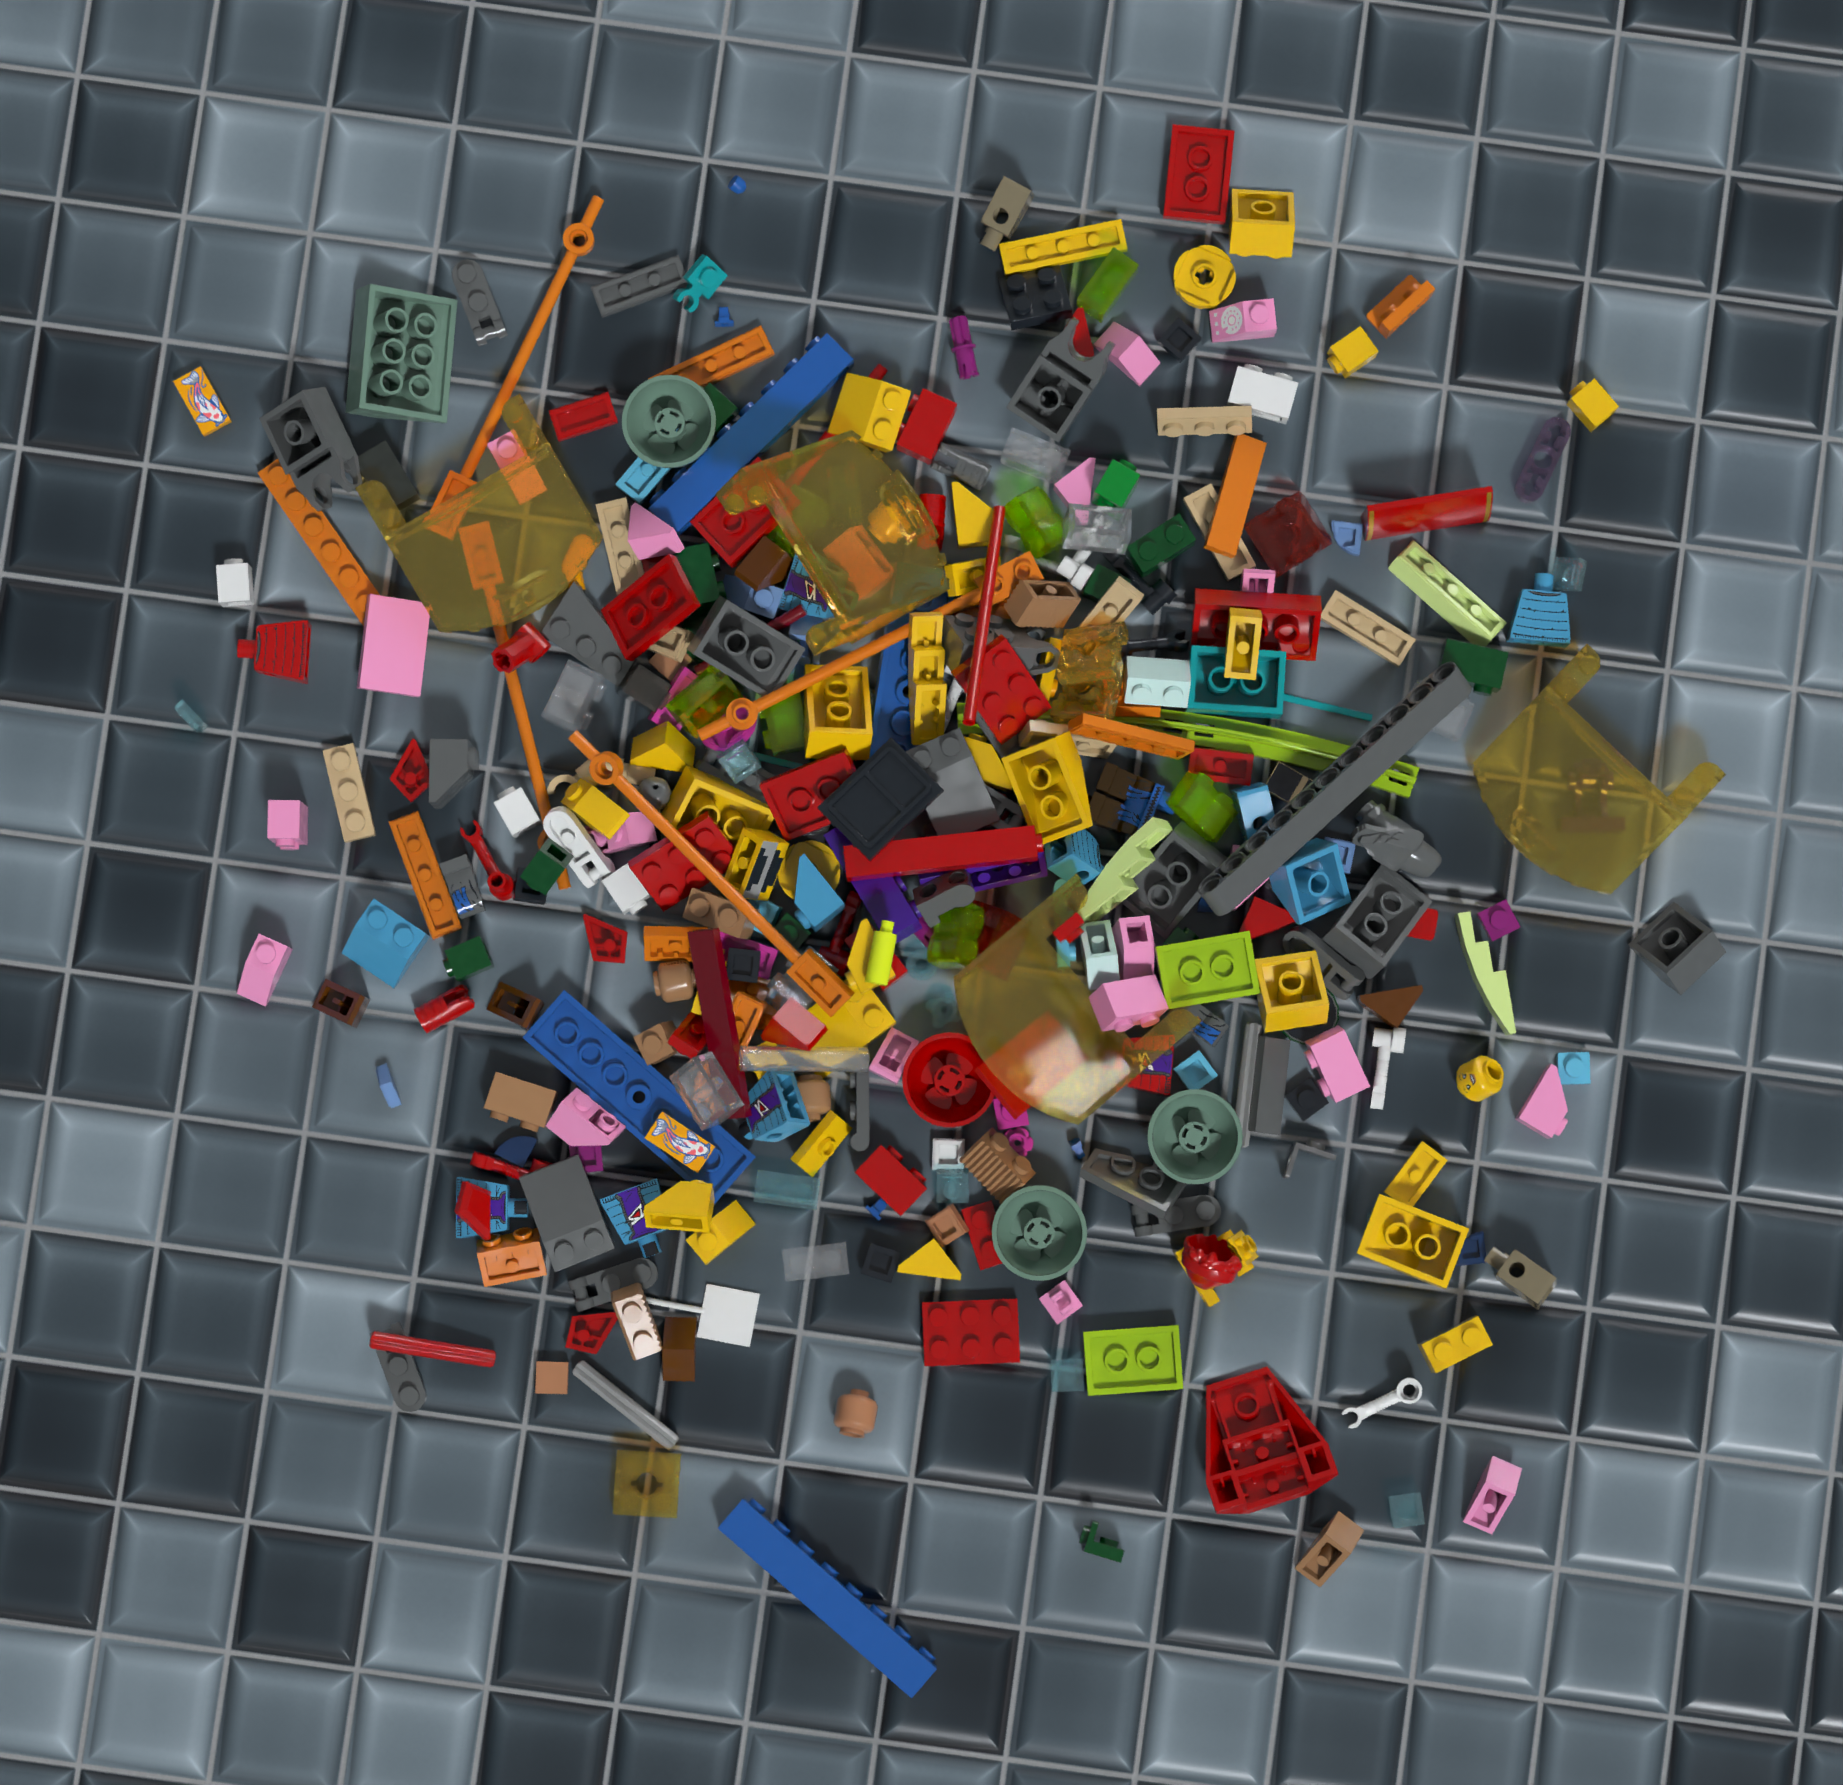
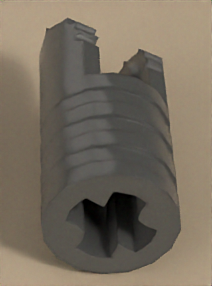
(968, 469)

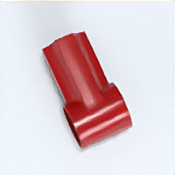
(524, 646)

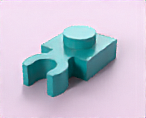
(702, 280)

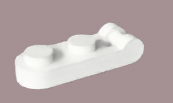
(569, 833)

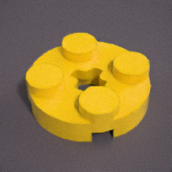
(1221, 271)
(818, 854)

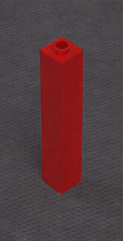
(946, 853)

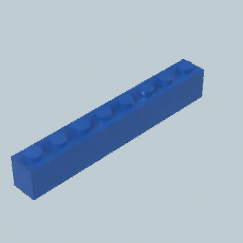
(754, 432)
(827, 1597)

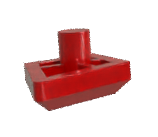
(411, 773)
(605, 941)
(475, 1208)
(590, 1331)

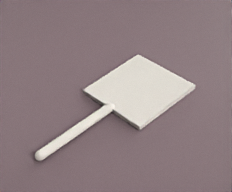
(725, 1314)

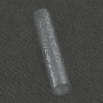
(797, 1060)

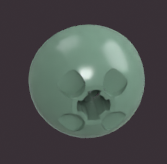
(663, 405)
(1196, 1112)
(1044, 1208)

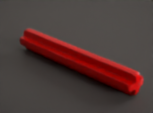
(432, 1349)

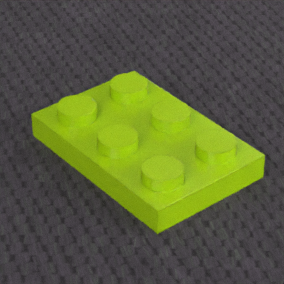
(1207, 970)
(1133, 1360)

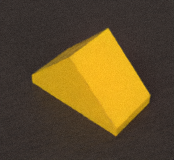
(662, 749)
(930, 1262)

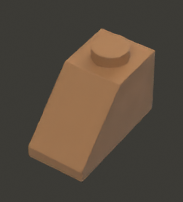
(1329, 1549)

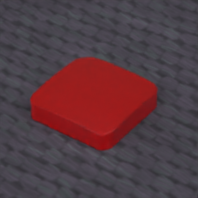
(1426, 926)

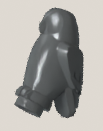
(1394, 841)

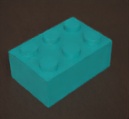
(1231, 696)

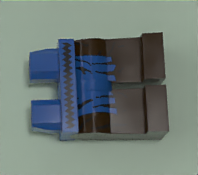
(1139, 796)

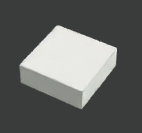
(947, 1153)

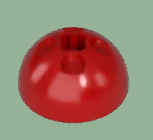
(921, 1081)

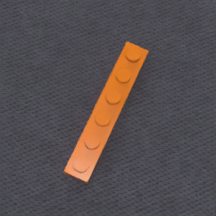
(321, 539)

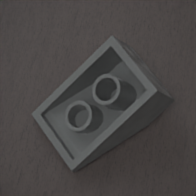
(745, 647)
(965, 800)
(1171, 882)
(1377, 921)
(567, 1212)

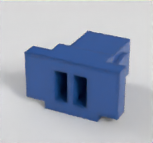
(724, 318)
(1076, 1145)
(876, 1208)

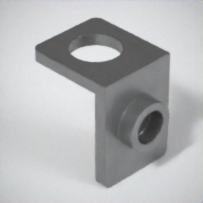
(1310, 1147)

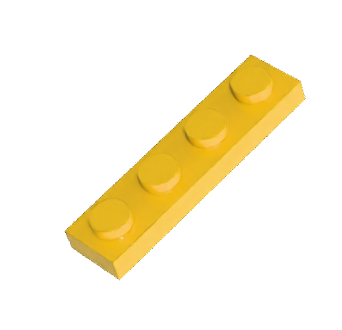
(1062, 247)

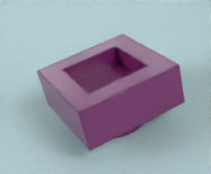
(1498, 920)
(590, 1156)

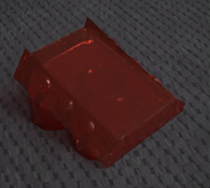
(1288, 533)

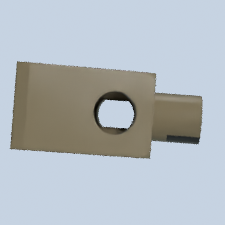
(1008, 199)
(1532, 1286)

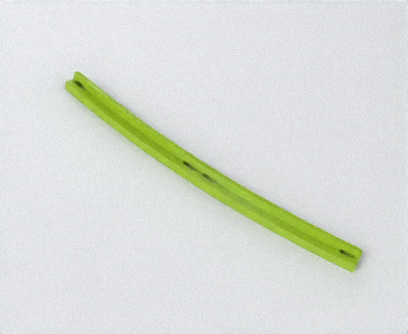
(1249, 737)

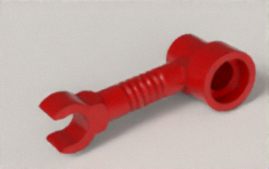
(506, 889)
(834, 952)
(492, 1164)

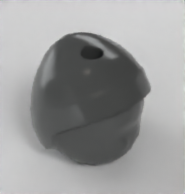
(656, 791)

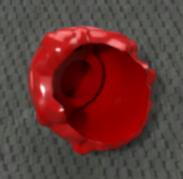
(1209, 1261)

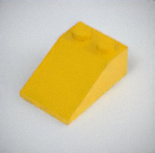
(838, 714)
(1050, 787)
(727, 805)
(855, 1023)
(1412, 1241)

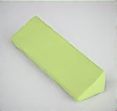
(1446, 595)

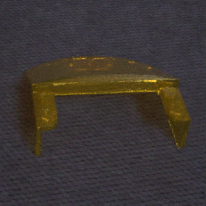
(852, 530)
(497, 544)
(1573, 796)
(1037, 1020)

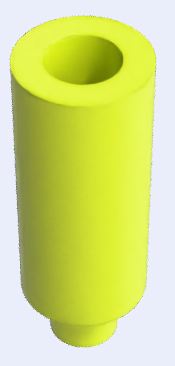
(881, 954)

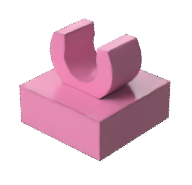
(1060, 1302)

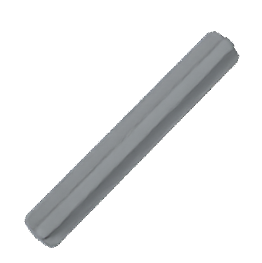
(1246, 1077)
(625, 1404)

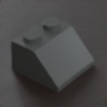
(450, 768)
(1677, 948)

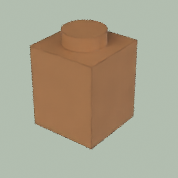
(654, 1043)

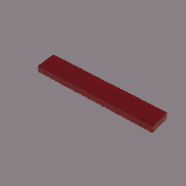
(718, 1009)

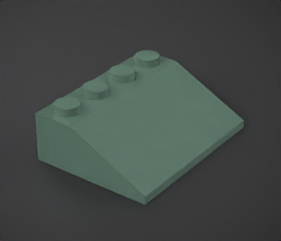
(401, 355)

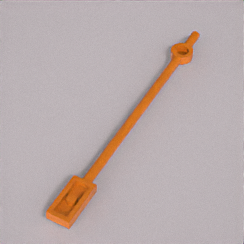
(457, 482)
(1007, 577)
(529, 749)
(807, 969)

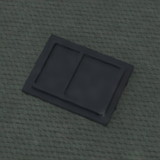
(880, 799)

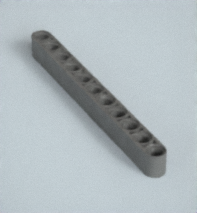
(1334, 788)

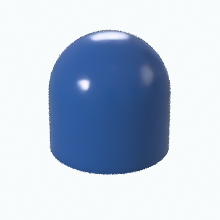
(737, 185)

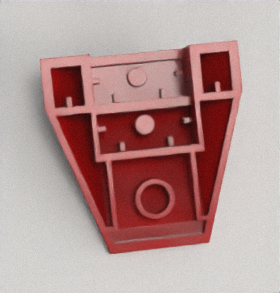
(1260, 1445)

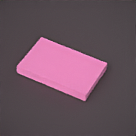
(393, 646)

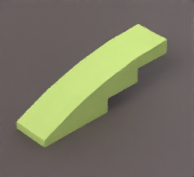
(1116, 879)
(1491, 985)

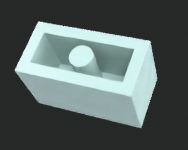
(1157, 681)
(1099, 954)

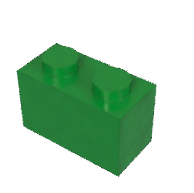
(1116, 485)

